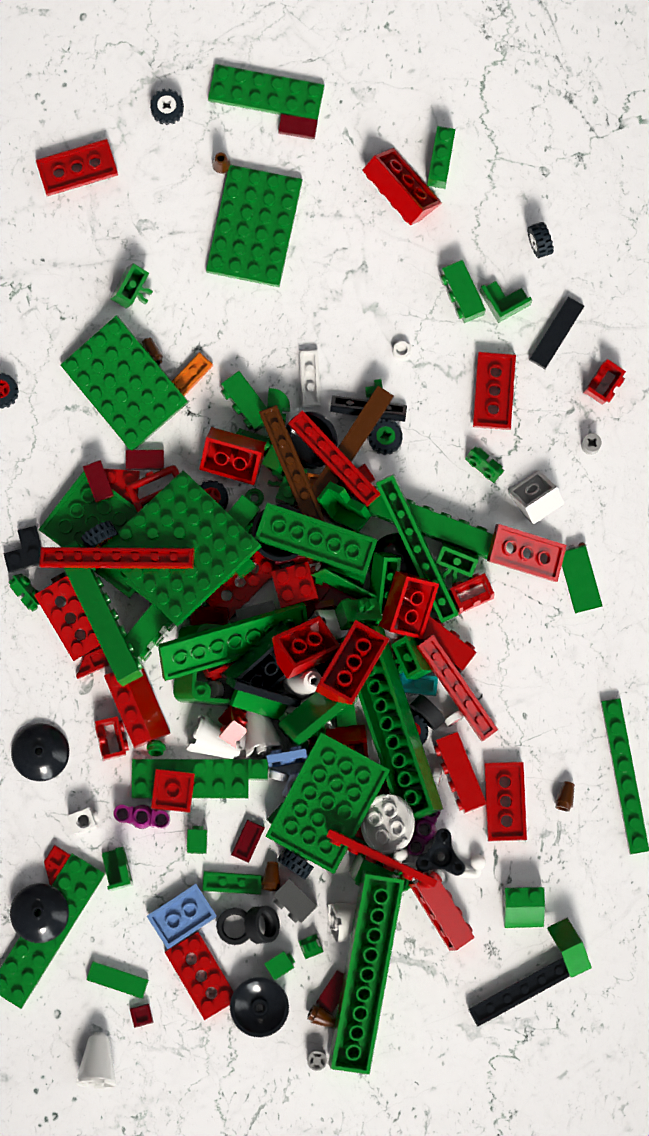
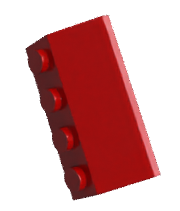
(401, 186)
(352, 664)
(138, 709)

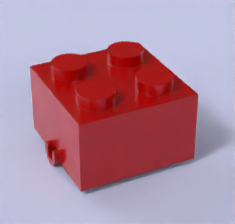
(295, 585)

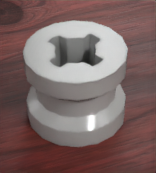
(588, 447)
(319, 1060)

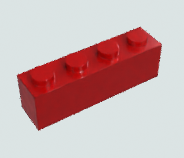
(458, 651)
(460, 772)
(443, 913)

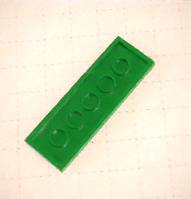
(266, 92)
(315, 539)
(212, 777)

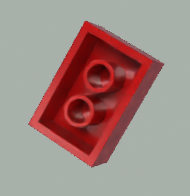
(232, 456)

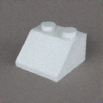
(536, 497)

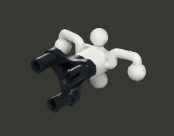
(451, 863)

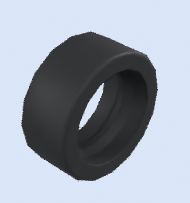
(428, 711)
(272, 924)
(220, 929)

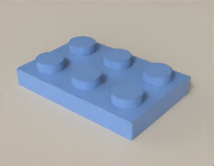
(294, 756)
(181, 916)

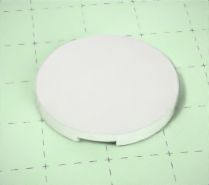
(388, 824)

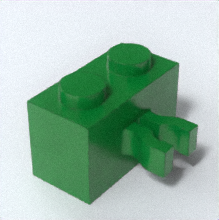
(131, 286)
(284, 493)
(457, 560)
(362, 610)
(410, 658)

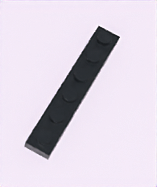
(519, 992)

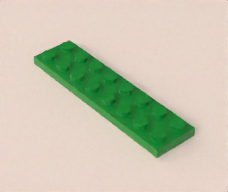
(223, 643)
(29, 959)

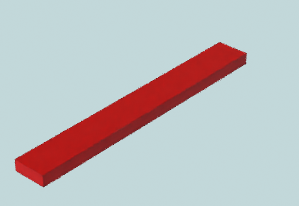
(116, 557)

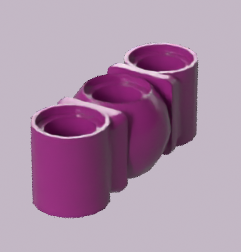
(132, 816)
(420, 838)

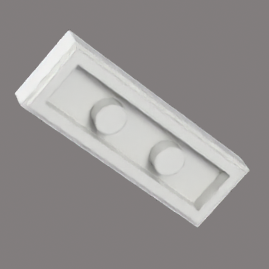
(310, 378)

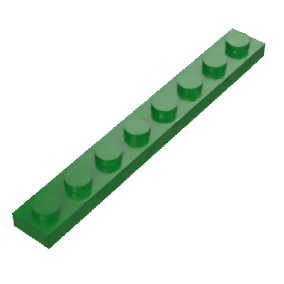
(625, 776)

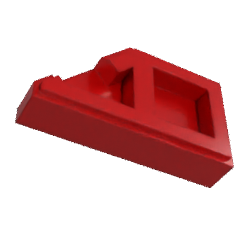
(92, 662)
(55, 862)

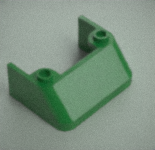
(186, 687)
(309, 718)

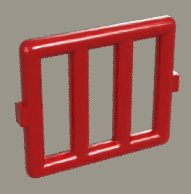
(149, 477)

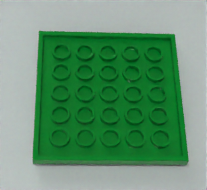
(185, 518)

